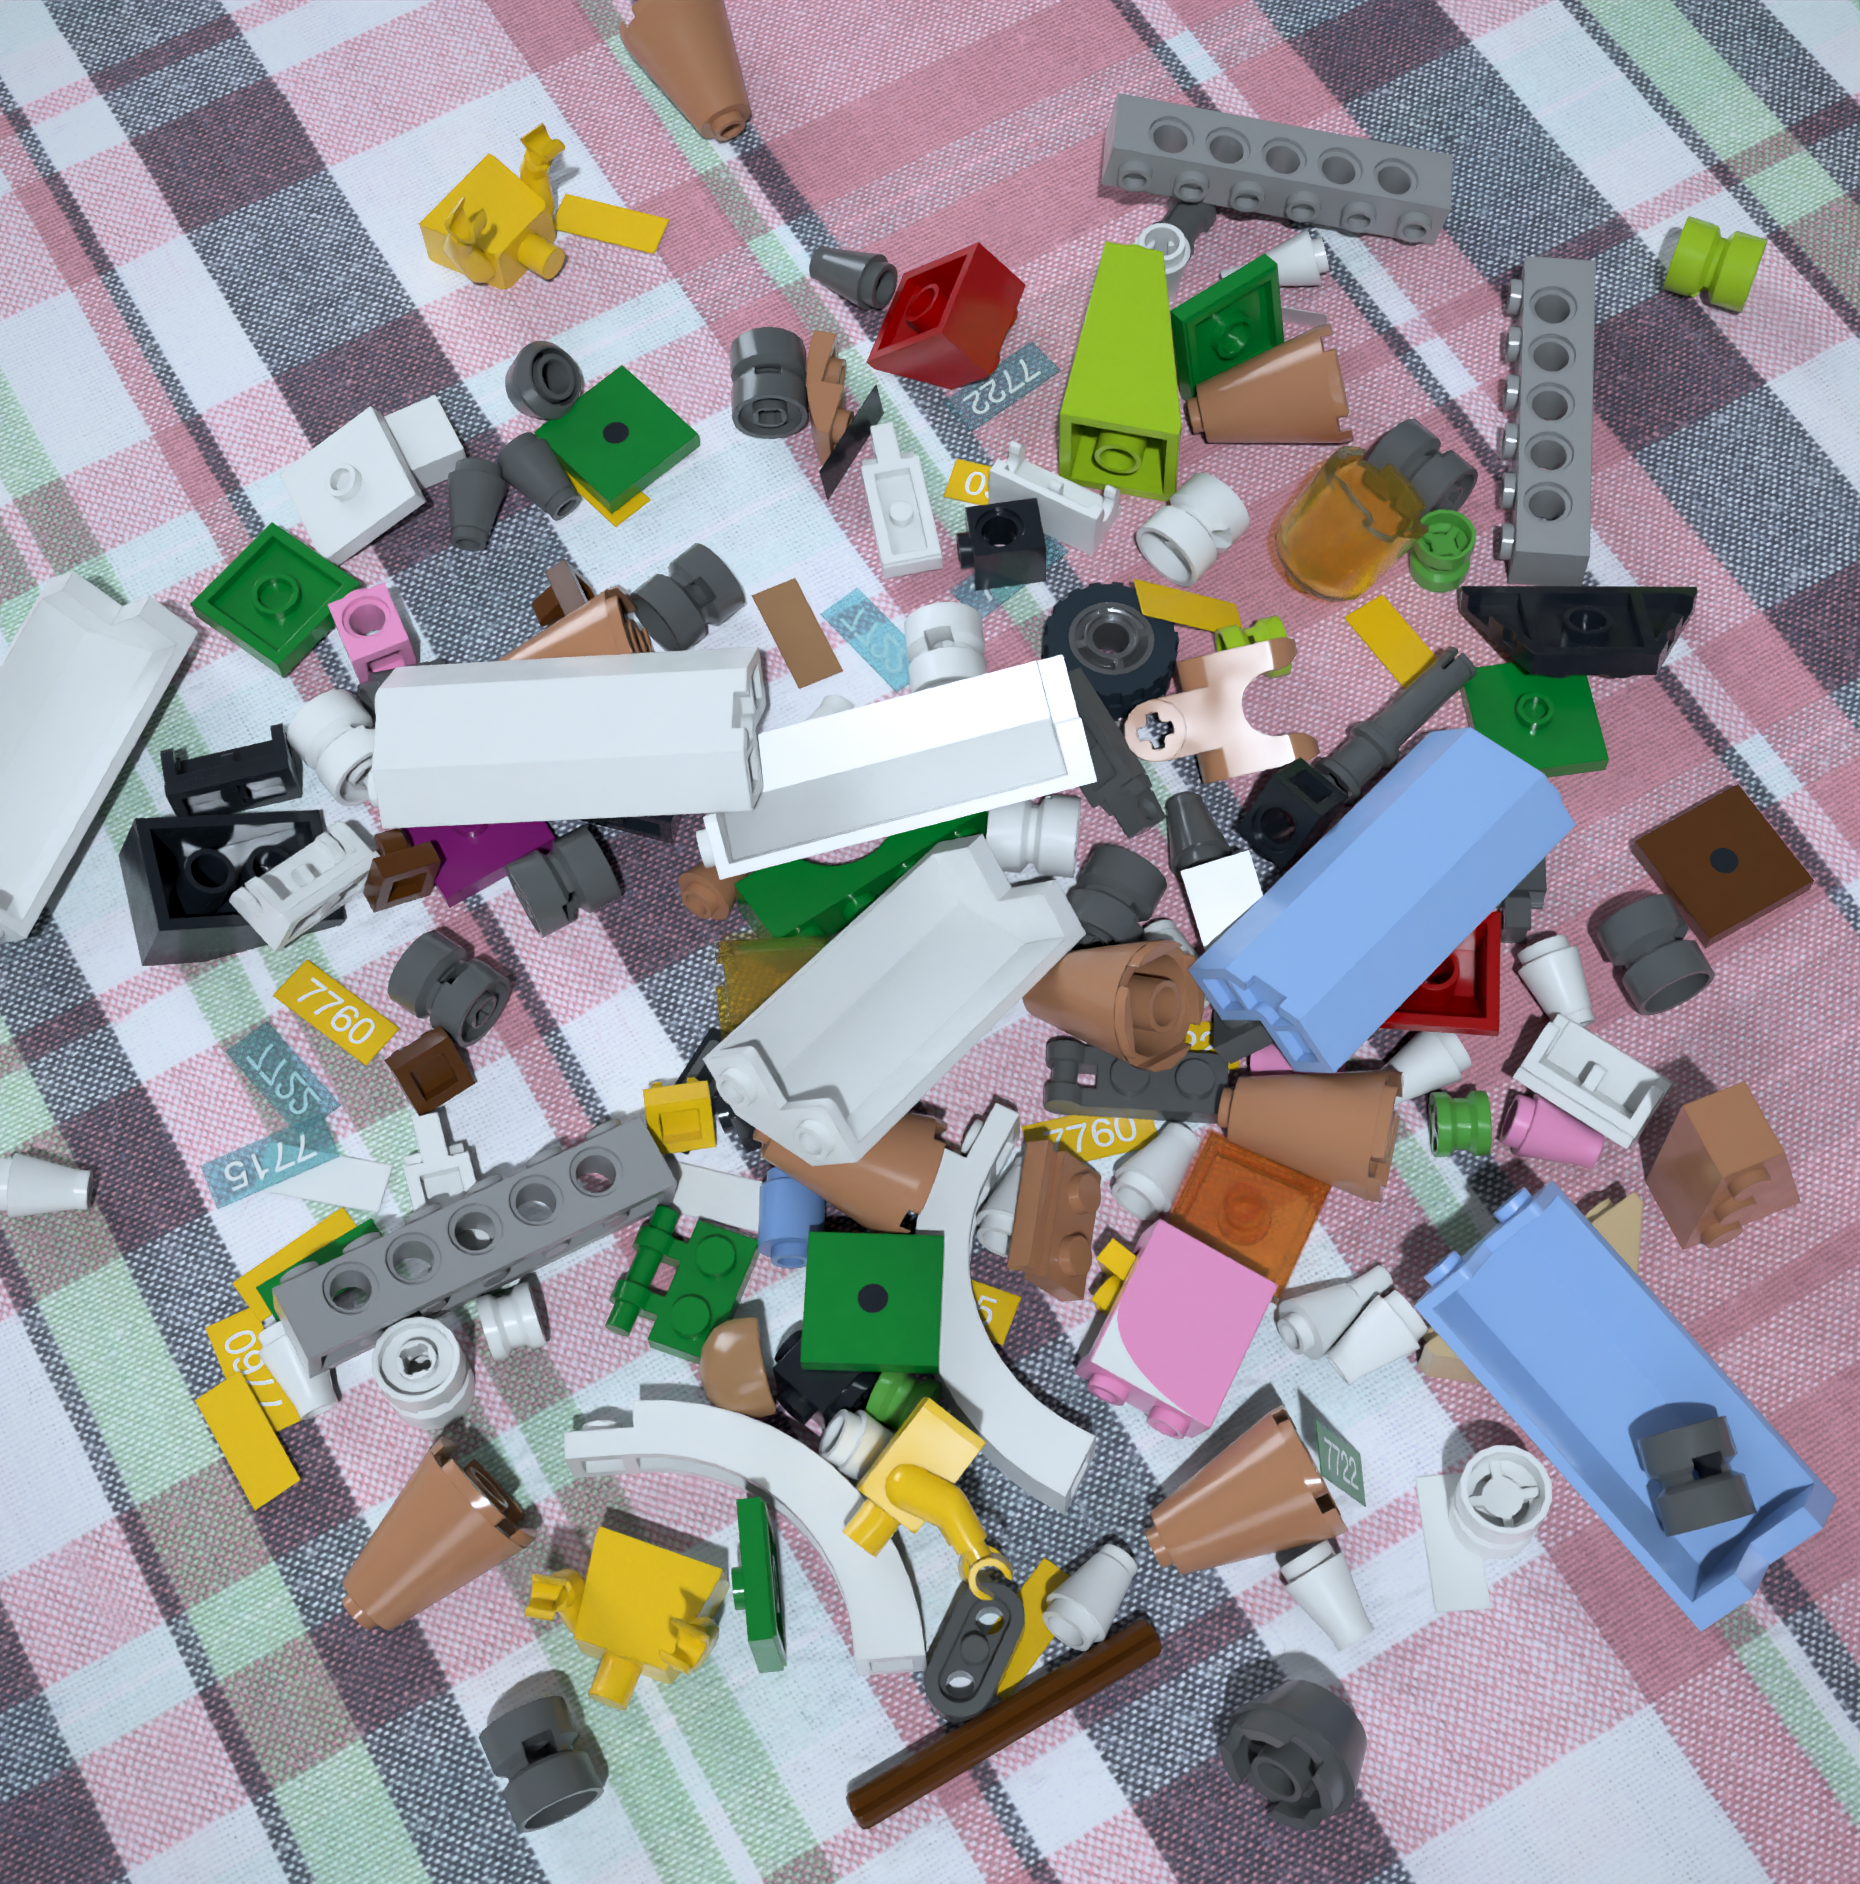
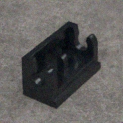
(232, 778)

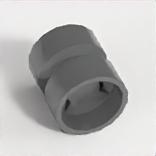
(768, 383)
(1439, 478)
(693, 594)
(563, 881)
(1114, 896)
(1651, 947)
(443, 984)
(1702, 1502)
(552, 1786)

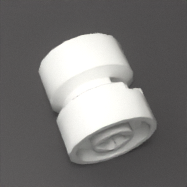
(1187, 536)
(944, 645)
(337, 741)
(1036, 835)
(423, 1373)
(1500, 1502)

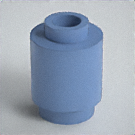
(786, 1218)

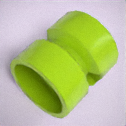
(1714, 264)

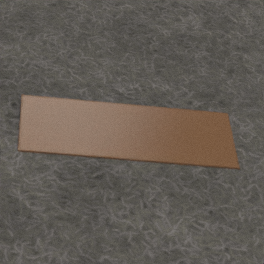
(797, 633)

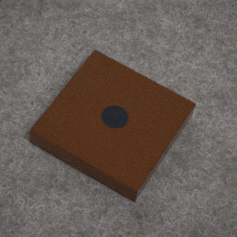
(1722, 865)

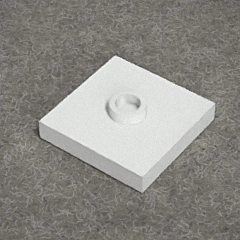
(352, 487)

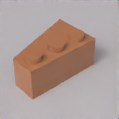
(1720, 1169)

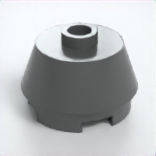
(1298, 1752)

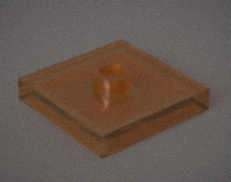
(1250, 1209)

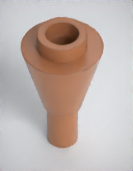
(706, 894)

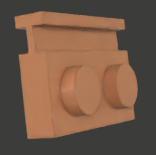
(1055, 1221)

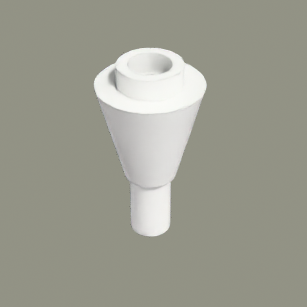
(1298, 261)
(1319, 1318)

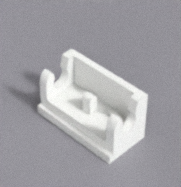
(1065, 508)
(305, 886)
(1221, 893)
(1593, 1080)

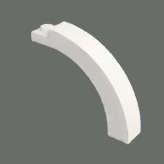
(1021, 1434)
(791, 1481)

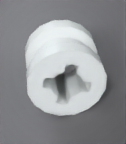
(511, 1321)

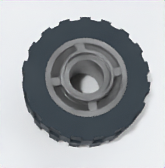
(1112, 619)

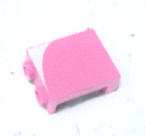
(1176, 1332)

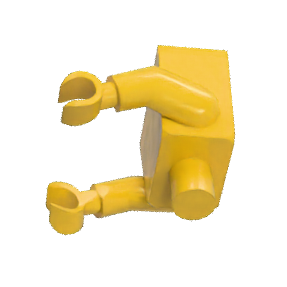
(499, 223)
(916, 1485)
(634, 1612)

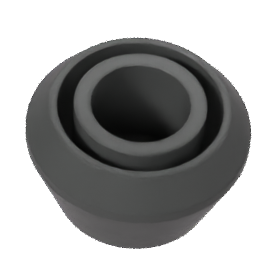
(543, 381)

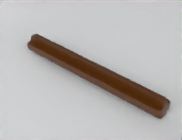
(1003, 1724)

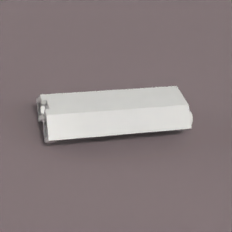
(70, 714)
(568, 738)
(905, 766)
(892, 1003)

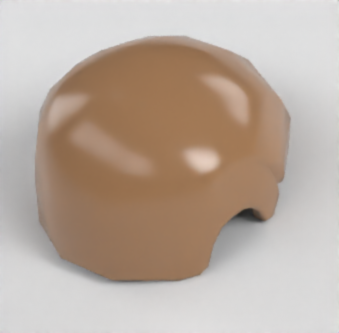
(735, 1369)

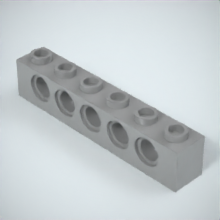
(1277, 169)
(1553, 383)
(332, 1335)

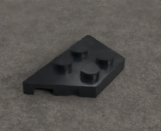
(1582, 627)

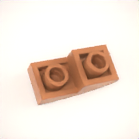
(826, 393)

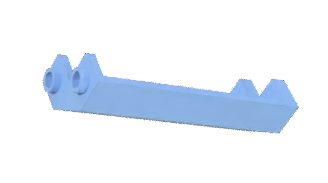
(1384, 897)
(1600, 1362)

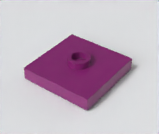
(477, 853)

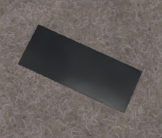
(851, 442)

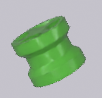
(1460, 1123)
(897, 1396)

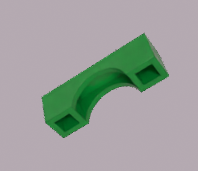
(821, 899)

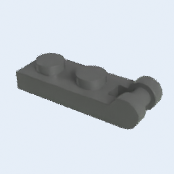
(1180, 1094)

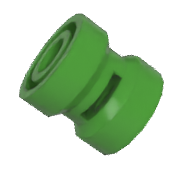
(1444, 553)

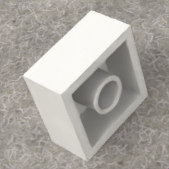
(426, 441)

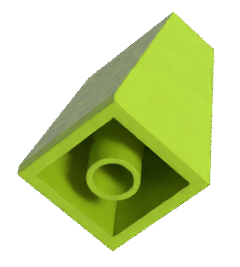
(1123, 389)

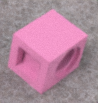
(369, 611)

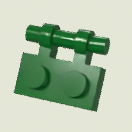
(702, 1294)

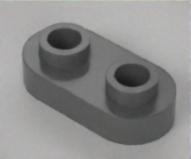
(973, 1654)

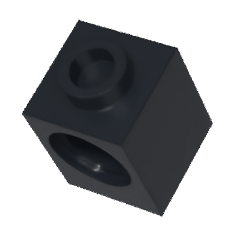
(1007, 523)
(1308, 800)

